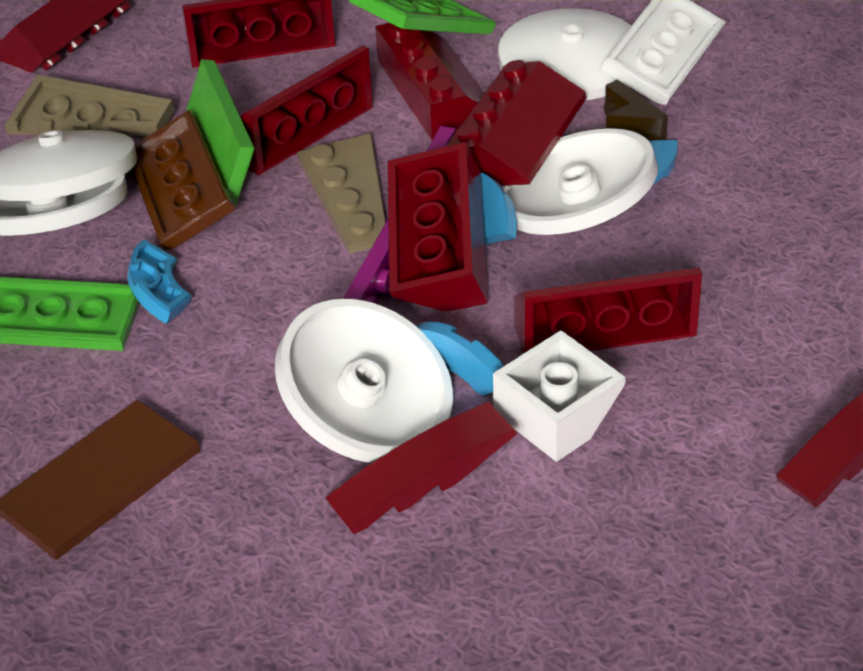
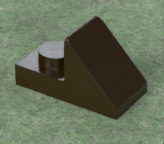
(633, 113)

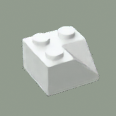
(556, 394)

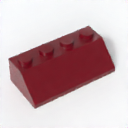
(54, 28)
(256, 28)
(427, 76)
(309, 110)
(519, 121)
(437, 229)
(612, 311)

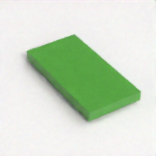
(429, 15)
(221, 126)
(66, 313)

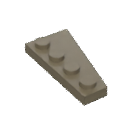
(75, 105)
(347, 188)

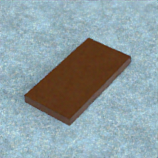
(180, 181)
(96, 478)

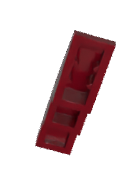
(828, 456)
(417, 466)

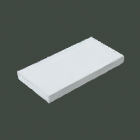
(662, 47)

